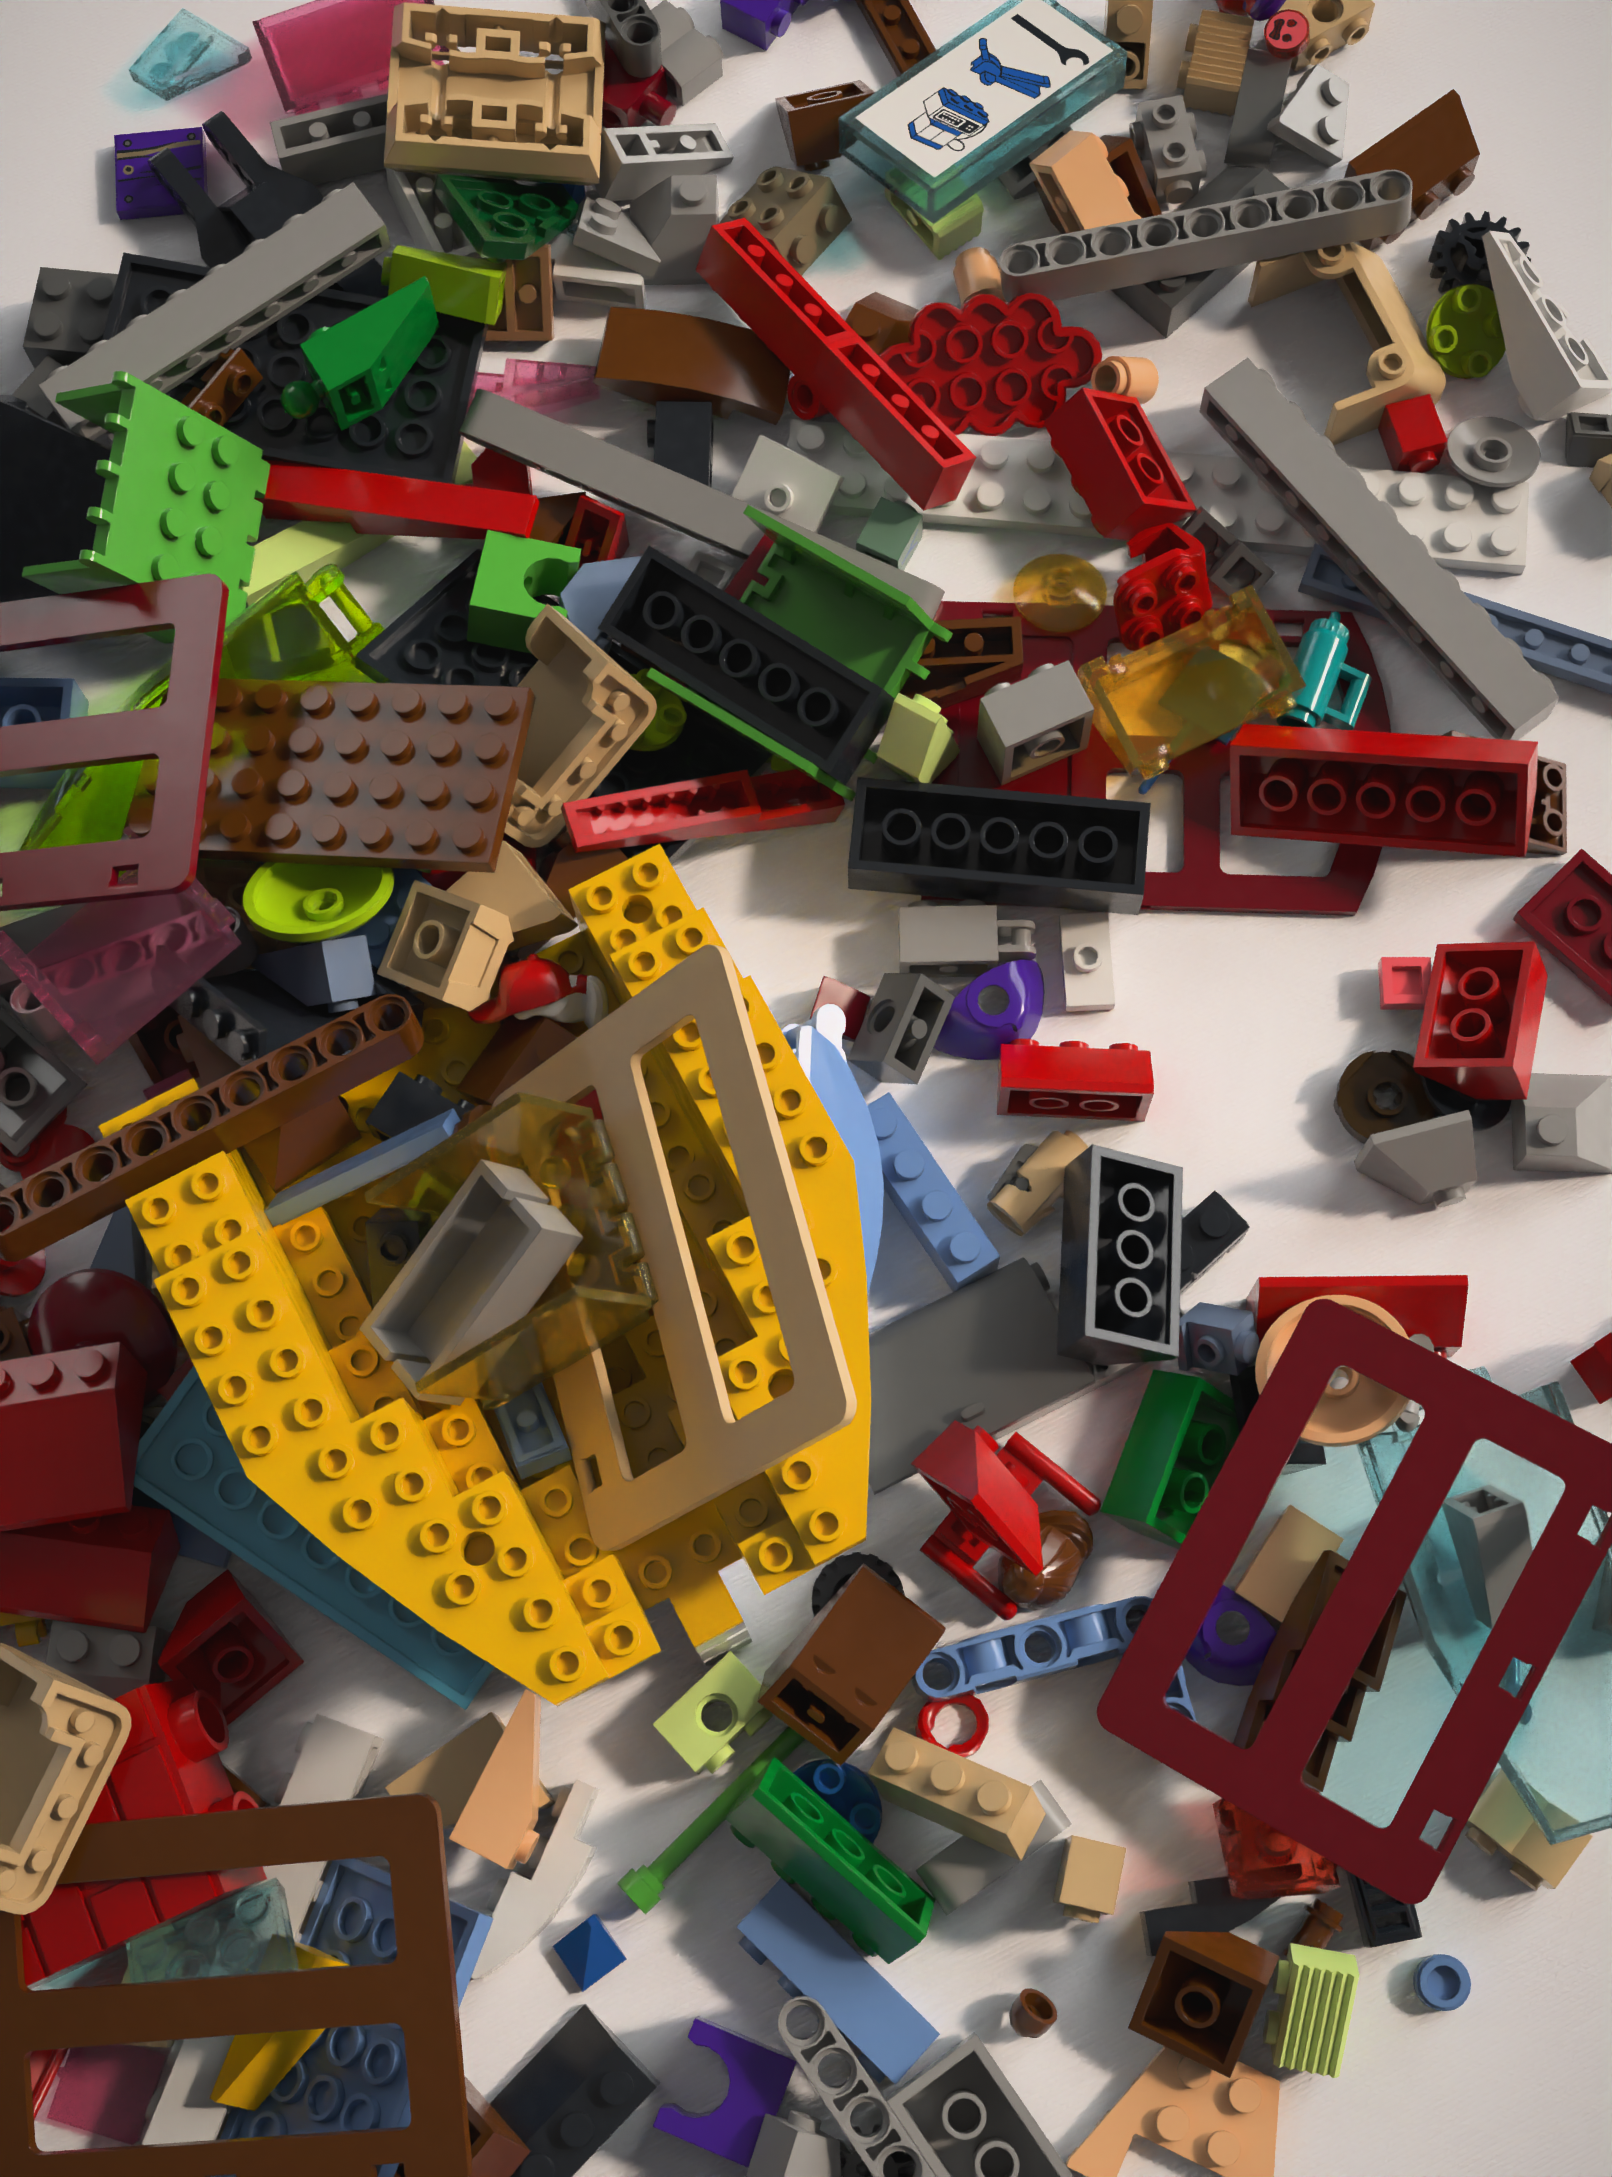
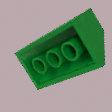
(831, 1862)

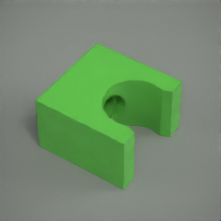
(508, 579)

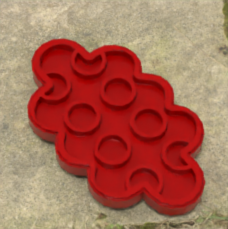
(993, 361)

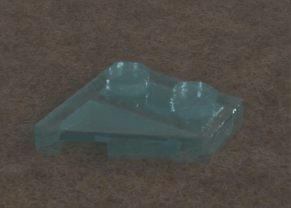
(187, 56)

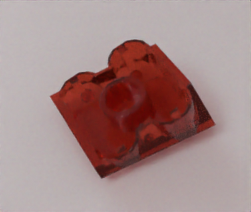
(1267, 1862)

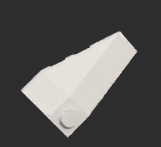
(1544, 358)

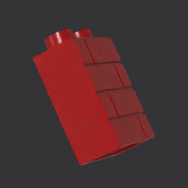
(163, 1770)

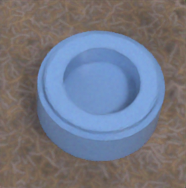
(1442, 1982)

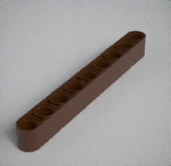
(221, 1106)

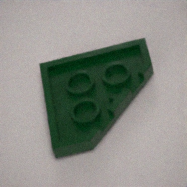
(506, 216)

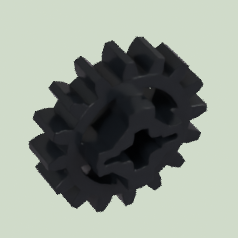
(1460, 252)

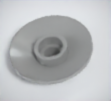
(1493, 451)

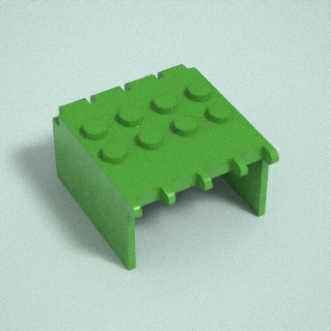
(170, 499)
(836, 611)

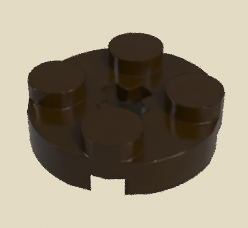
(1381, 1071)

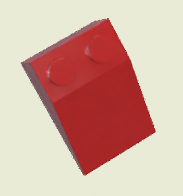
(984, 1493)

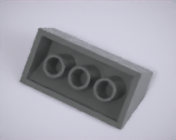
(1174, 300)

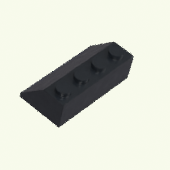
(1120, 1259)
(573, 2096)

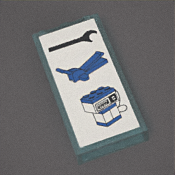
(981, 104)

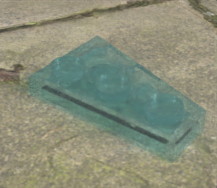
(228, 1938)

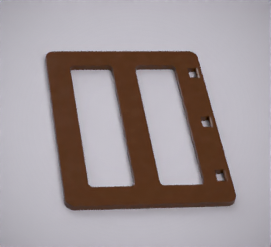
(411, 1991)

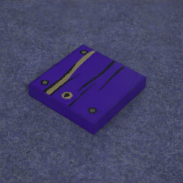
(137, 189)

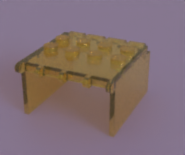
(597, 1288)

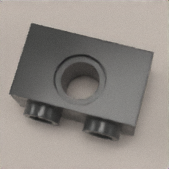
(901, 1028)

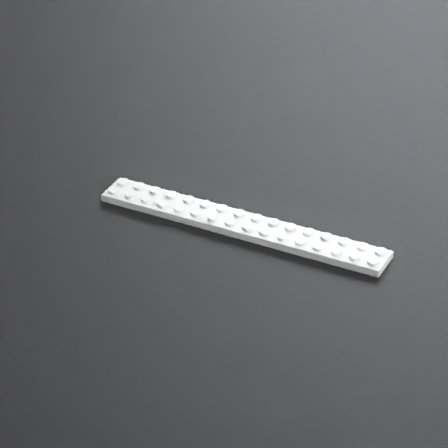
(1030, 489)

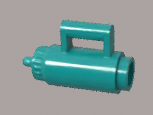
(1320, 663)

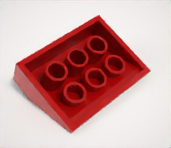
(69, 1435)

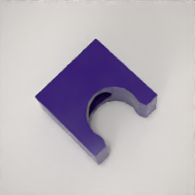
(756, 2088)

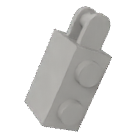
(959, 939)

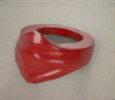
(926, 1722)

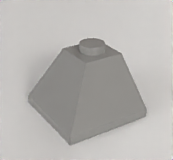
(676, 224)
(1564, 1124)
(1424, 1159)

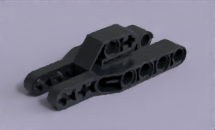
(254, 212)

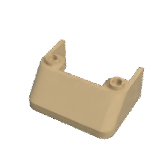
(1400, 360)

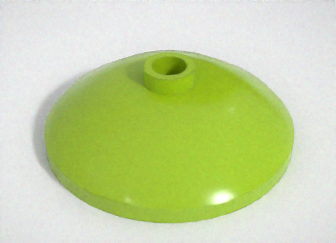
(314, 900)

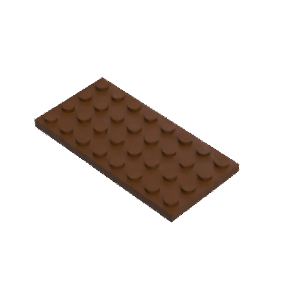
(357, 774)

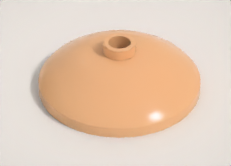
(1345, 1414)

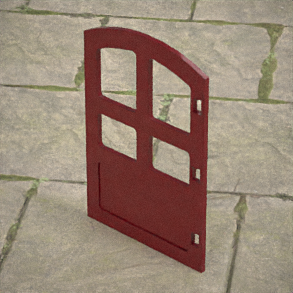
(1201, 881)

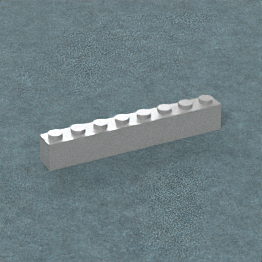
(230, 302)

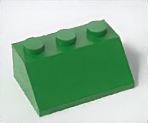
(1171, 1457)

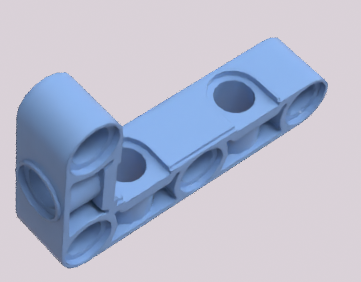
(1075, 1641)

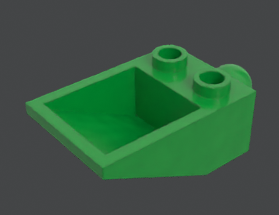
(364, 357)

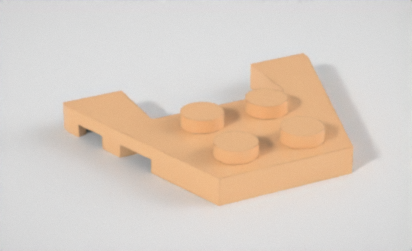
(1192, 2112)

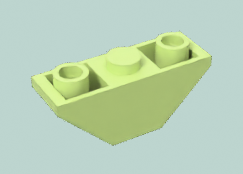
(917, 740)

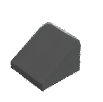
(1587, 438)

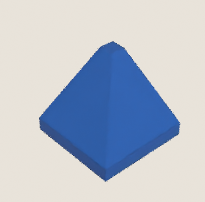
(589, 1952)

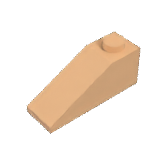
(506, 1797)

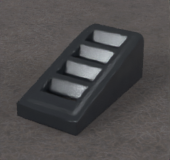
(1371, 1935)

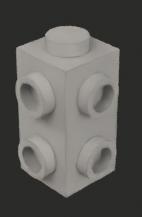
(1168, 150)

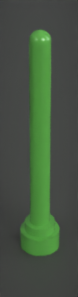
(646, 1883)

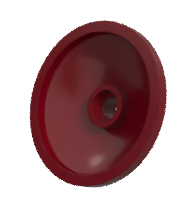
(101, 1309)

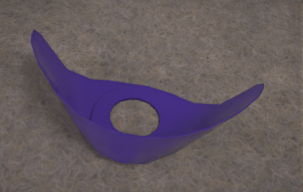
(978, 1035)
(1231, 1663)

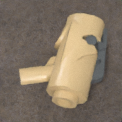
(1033, 1181)

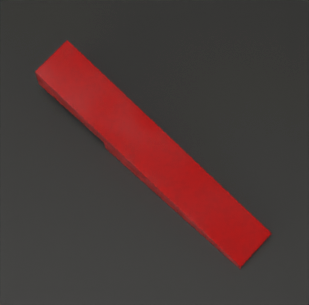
(393, 503)
(700, 810)

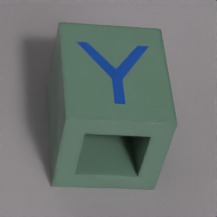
(891, 533)

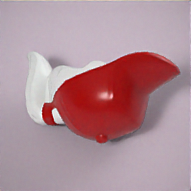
(547, 990)

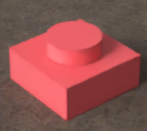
(1403, 982)

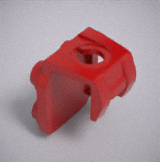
(1164, 590)

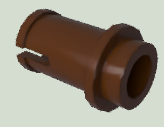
(1317, 1926)

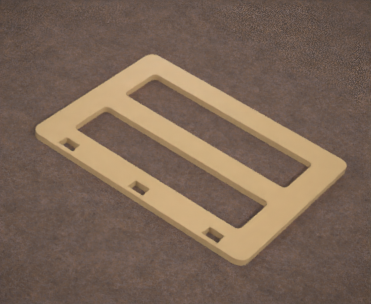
(717, 1448)

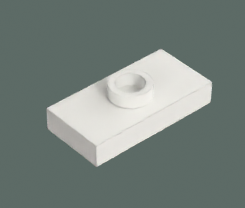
(1086, 961)

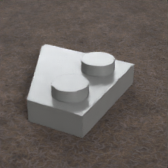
(614, 236)

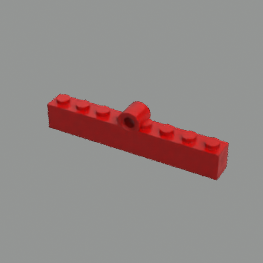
(834, 365)

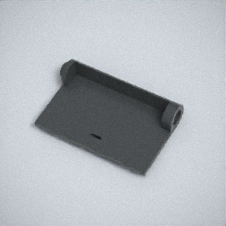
(966, 1358)

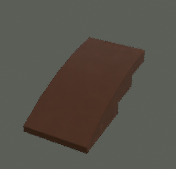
(691, 360)
(1287, 1648)

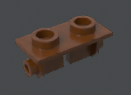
(227, 386)

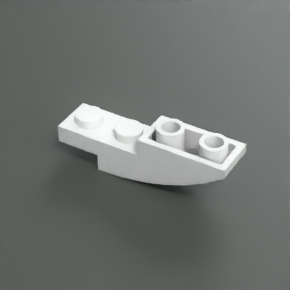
(529, 1905)

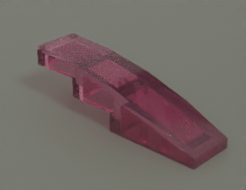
(542, 385)

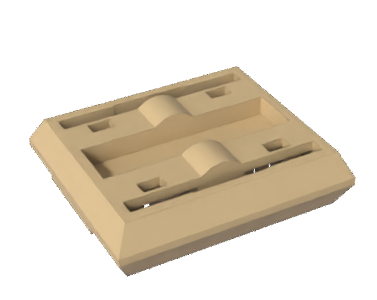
(492, 107)

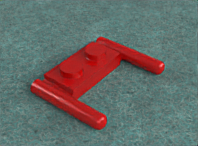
(958, 1550)

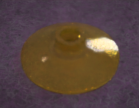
(1057, 605)

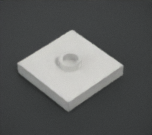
(787, 484)

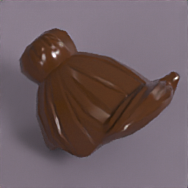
(1065, 1547)

